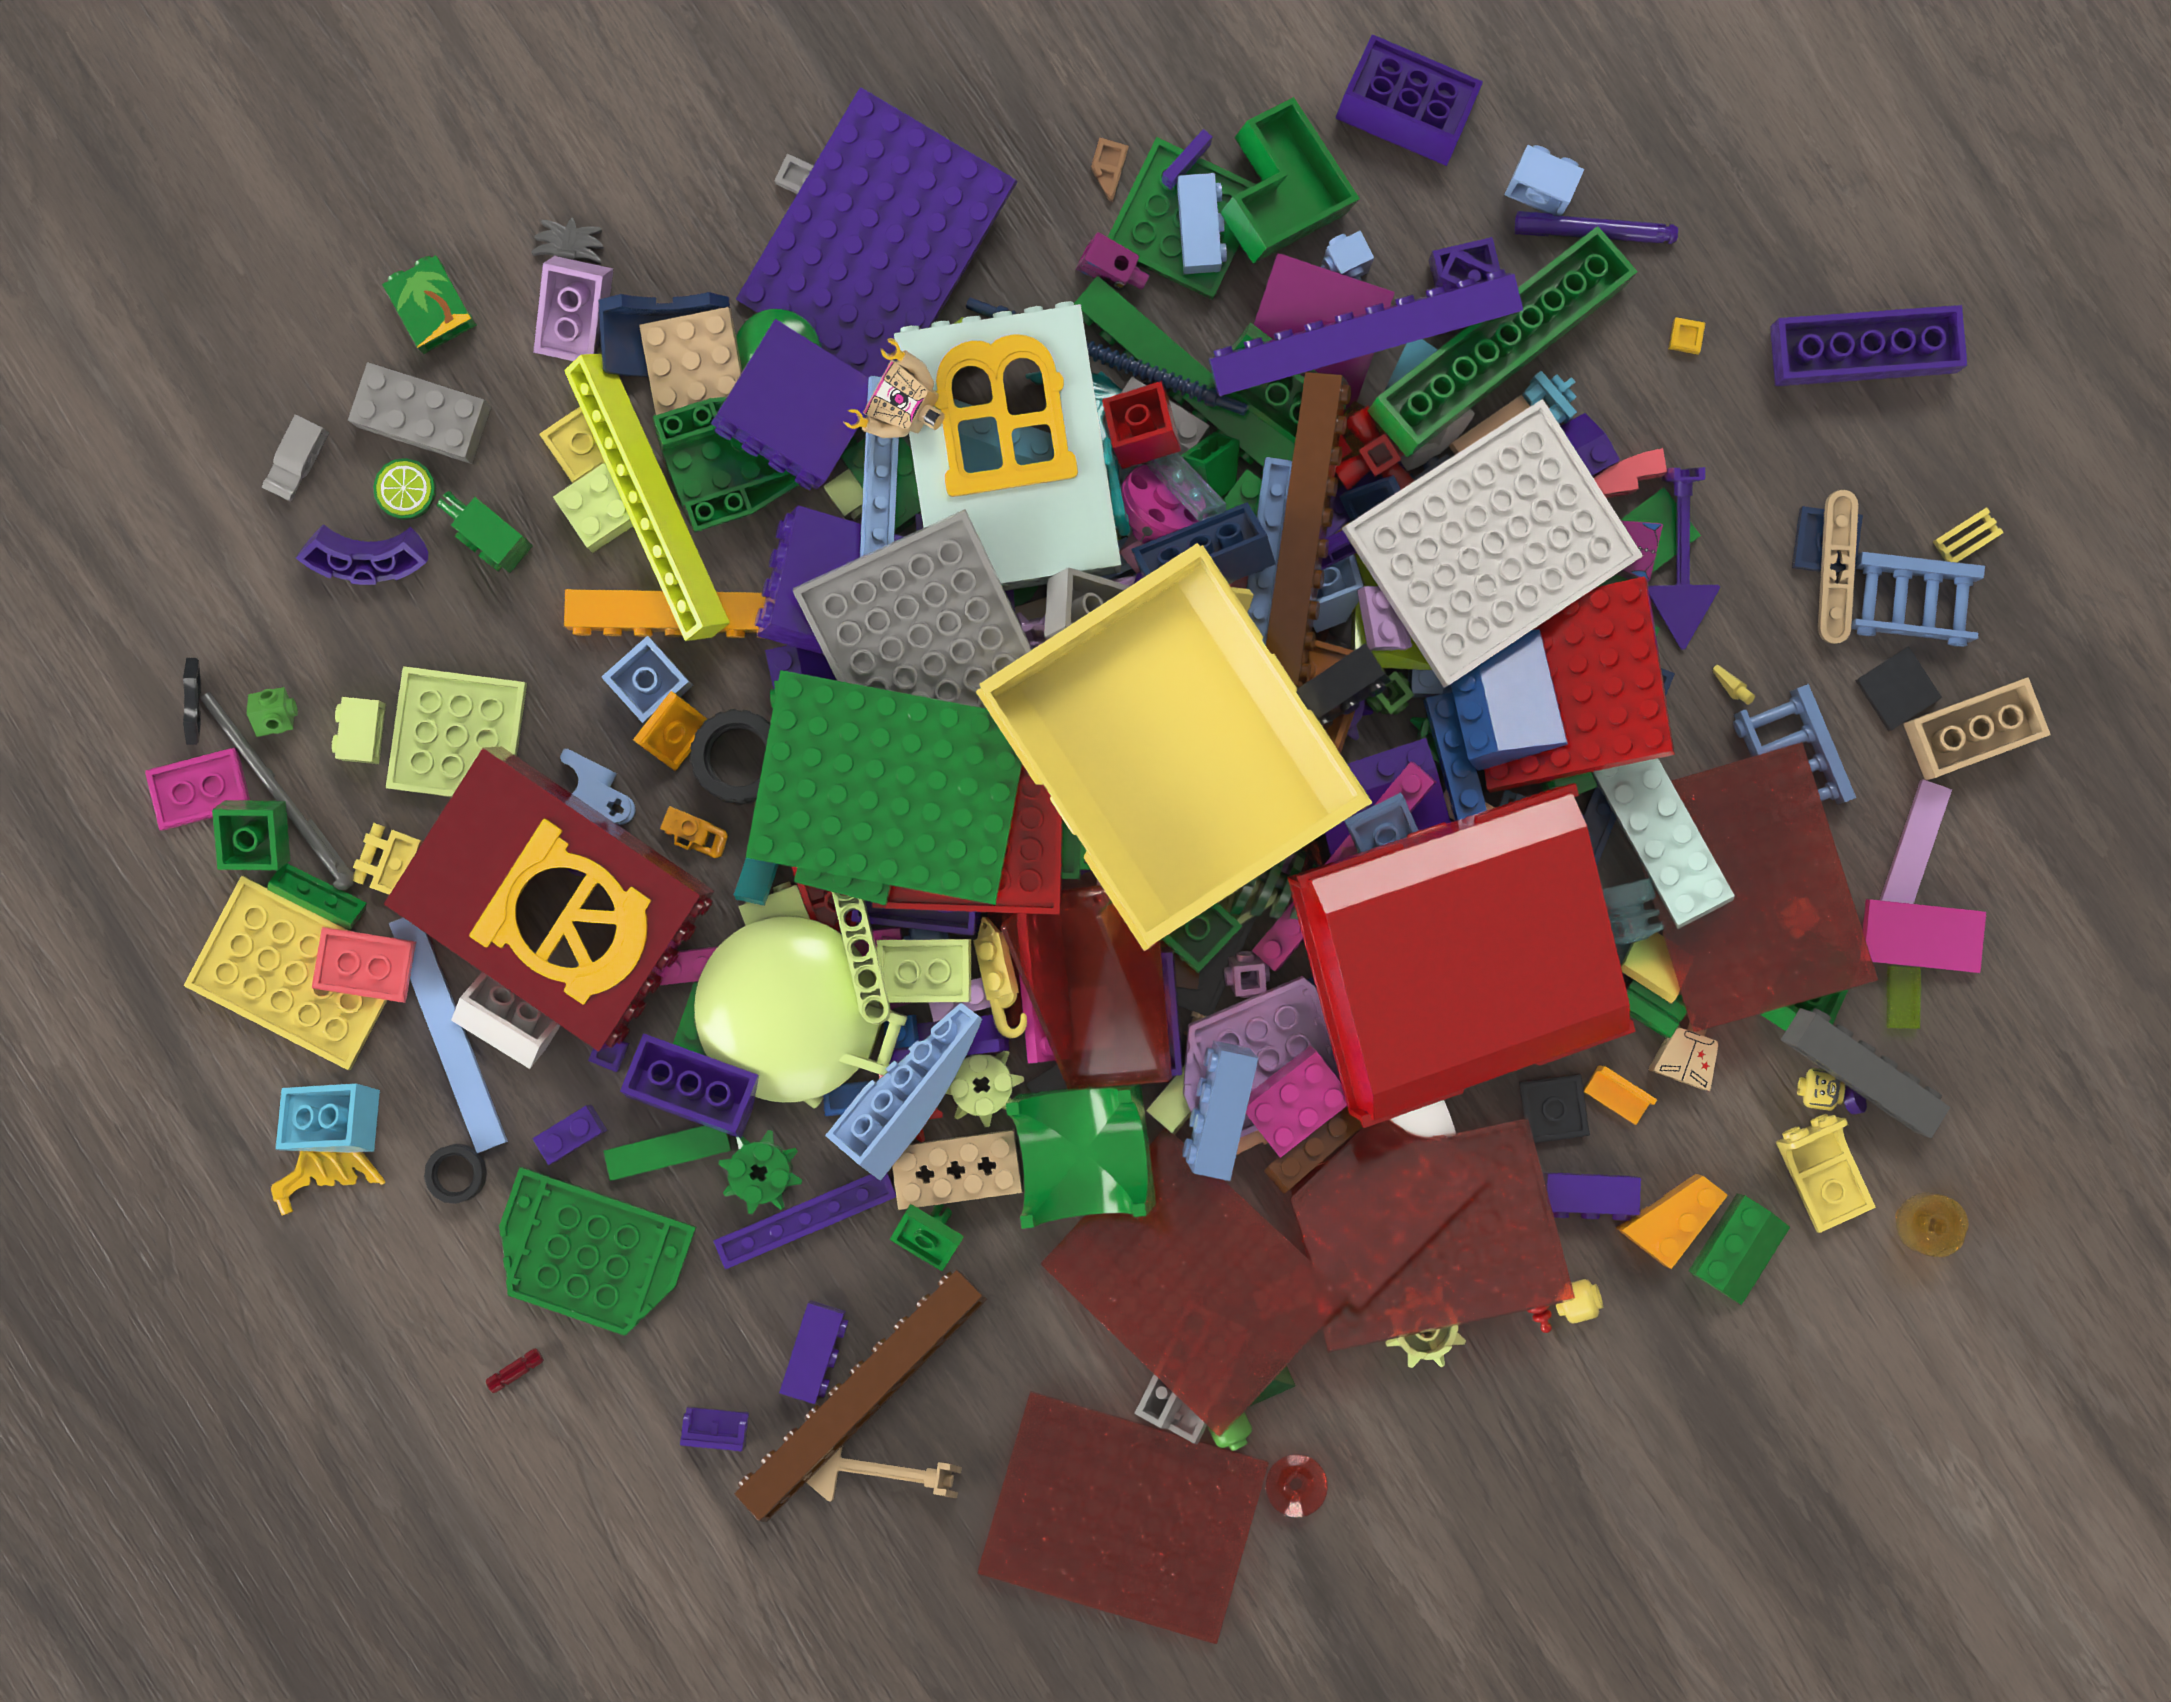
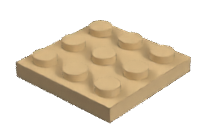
(691, 358)

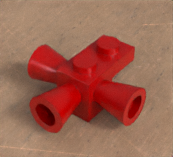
(1377, 453)

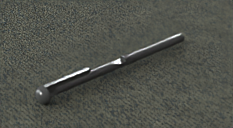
(308, 829)

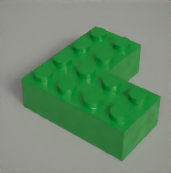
(1298, 187)

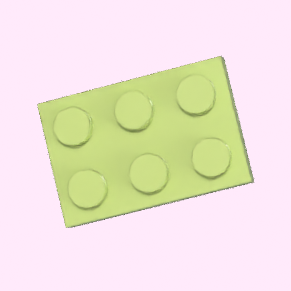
(926, 970)

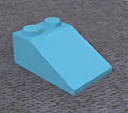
(328, 1118)

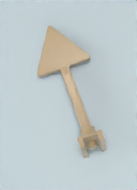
(825, 1478)

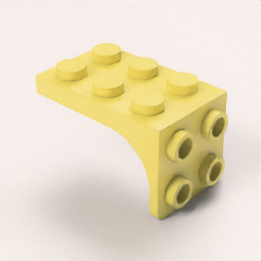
(1825, 1172)

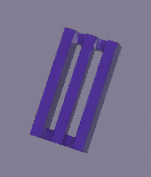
(1187, 159)

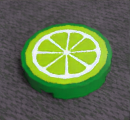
(404, 489)

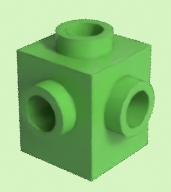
(1398, 695)
(271, 711)

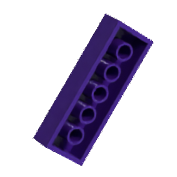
(1868, 345)

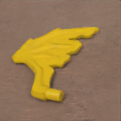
(325, 1169)

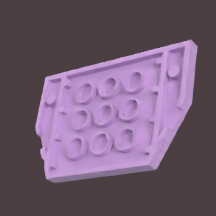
(1271, 1024)

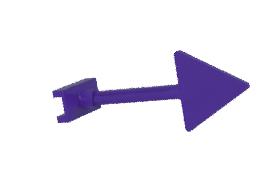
(1683, 604)

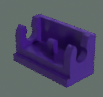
(714, 1429)

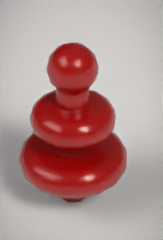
(1542, 1315)

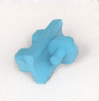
(1542, 388)

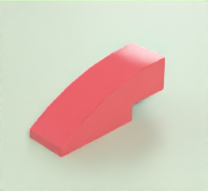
(1624, 476)

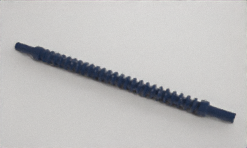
(1209, 396)

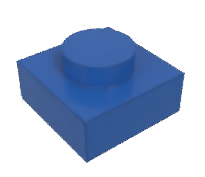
(908, 1034)

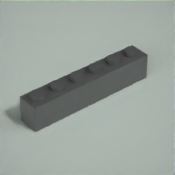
(1866, 1072)

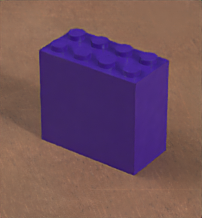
(794, 406)
(807, 548)

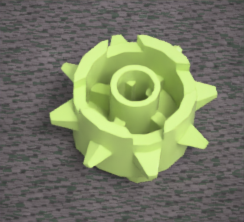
(983, 1103)
(1429, 1345)

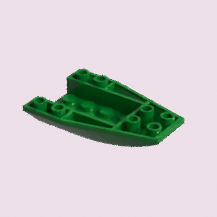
(714, 474)

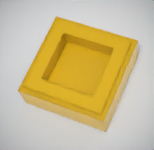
(1686, 335)

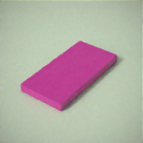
(1924, 935)

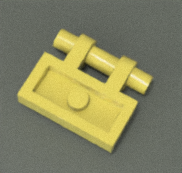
(393, 862)

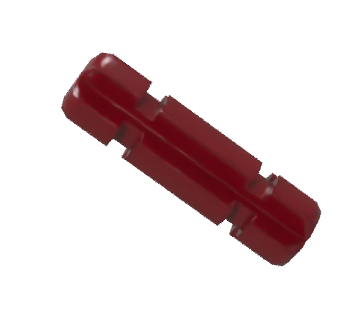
(514, 1370)

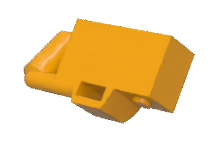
(694, 830)

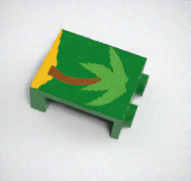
(428, 304)

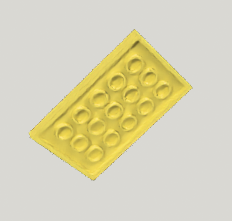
(264, 968)

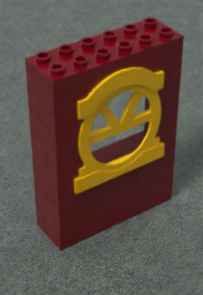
(501, 833)

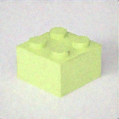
(595, 508)

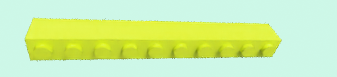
(647, 498)

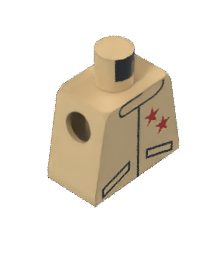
(1687, 1058)

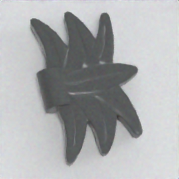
(568, 241)

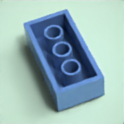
(1220, 1110)

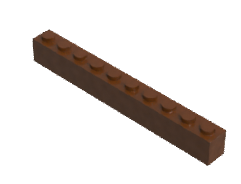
(1306, 522)
(859, 1396)

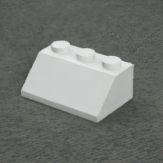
(504, 1020)

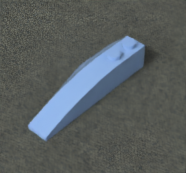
(898, 1105)

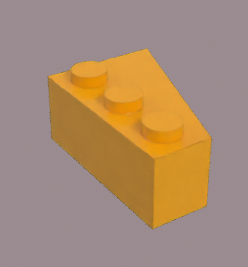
(1674, 1220)

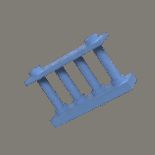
(1933, 573)
(1813, 731)

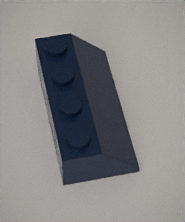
(1231, 539)

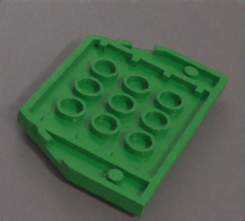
(588, 1252)

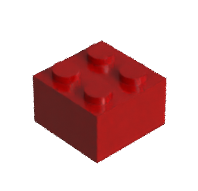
(1141, 425)

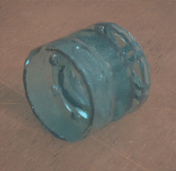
(1628, 913)

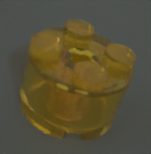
(1948, 1231)

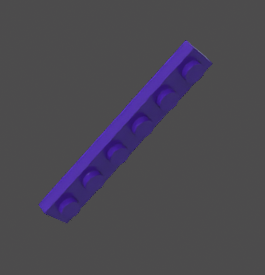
(803, 1219)

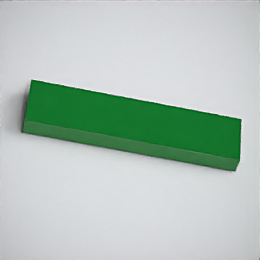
(665, 1151)

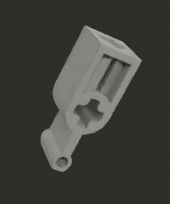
(294, 457)

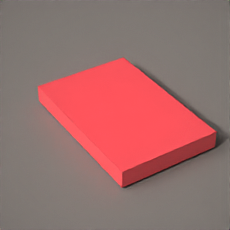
(363, 964)

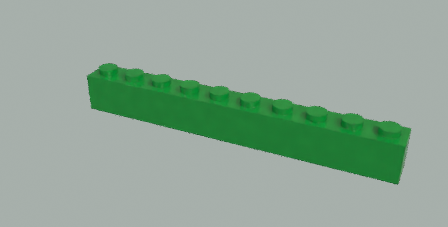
(1145, 341)

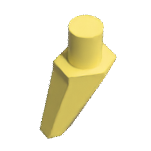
(1733, 685)

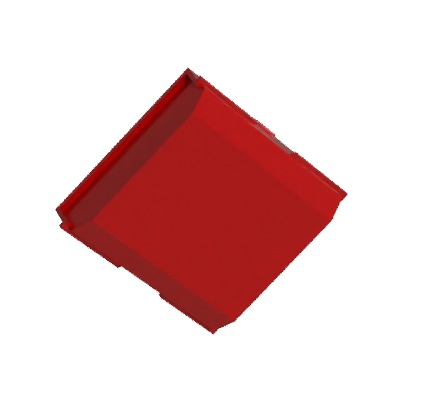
(1462, 954)

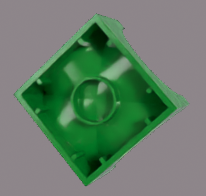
(1083, 1153)

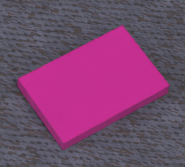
(193, 787)

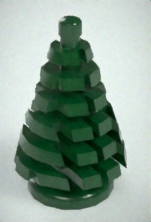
(1269, 880)

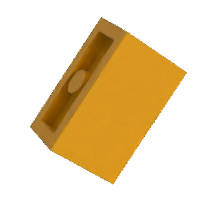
(1618, 1094)

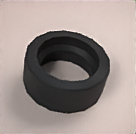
(431, 1171)

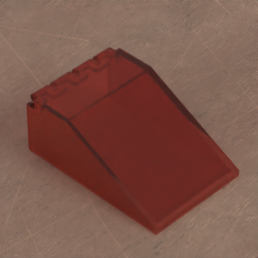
(1093, 991)

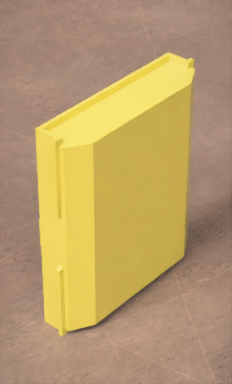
(1172, 745)

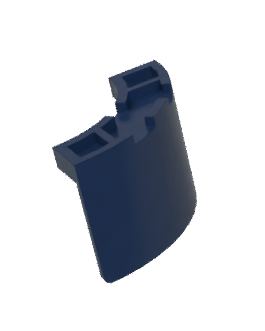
(621, 332)

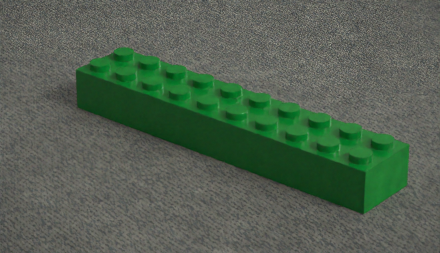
(1498, 348)

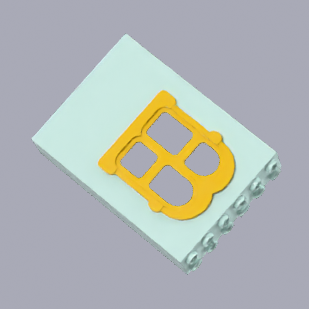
(1032, 514)

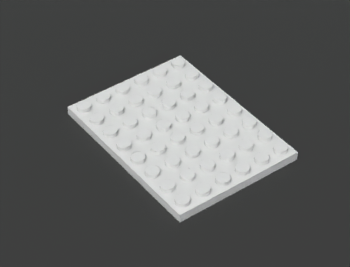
(1492, 542)

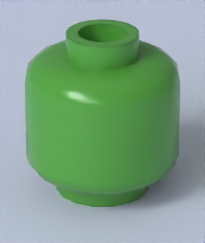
(1236, 1435)

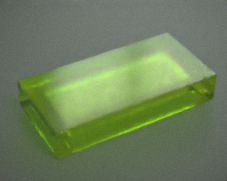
(1903, 997)

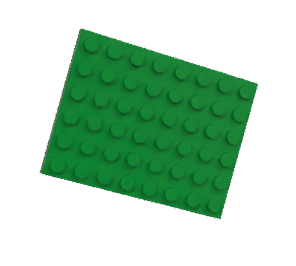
(885, 788)

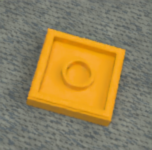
(670, 731)

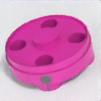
(1152, 506)

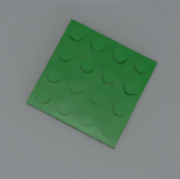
(1152, 223)

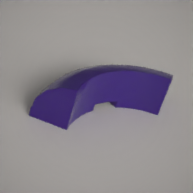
(361, 560)

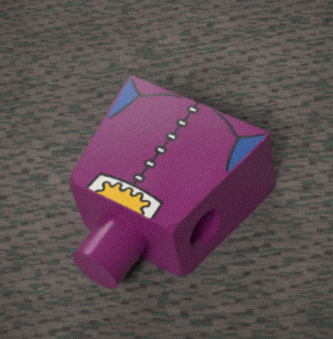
(1100, 260)
(1646, 537)

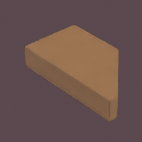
(1108, 165)

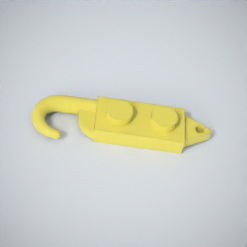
(998, 976)

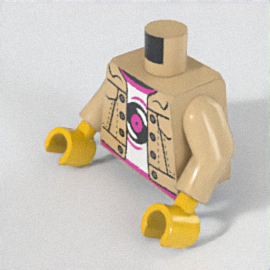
(901, 399)

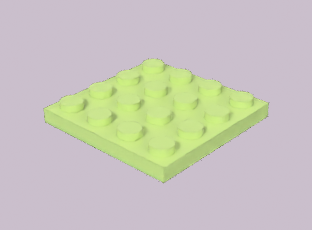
(445, 725)

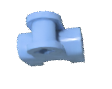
(595, 789)

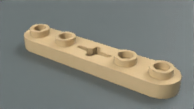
(1840, 536)

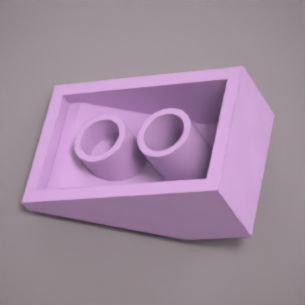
(570, 307)

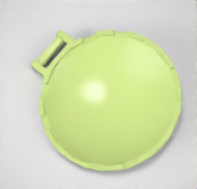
(788, 1009)

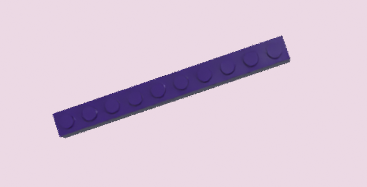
(1366, 333)

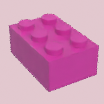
(1295, 1101)

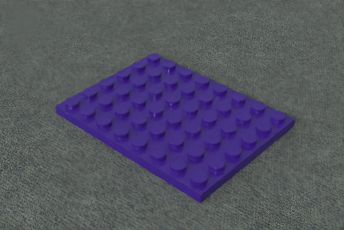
(877, 233)

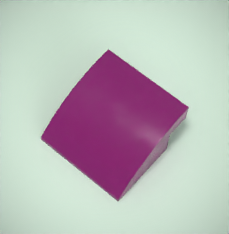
(1308, 293)

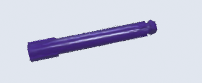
(1548, 224)

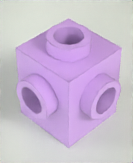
(1250, 983)

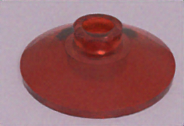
(1299, 1501)

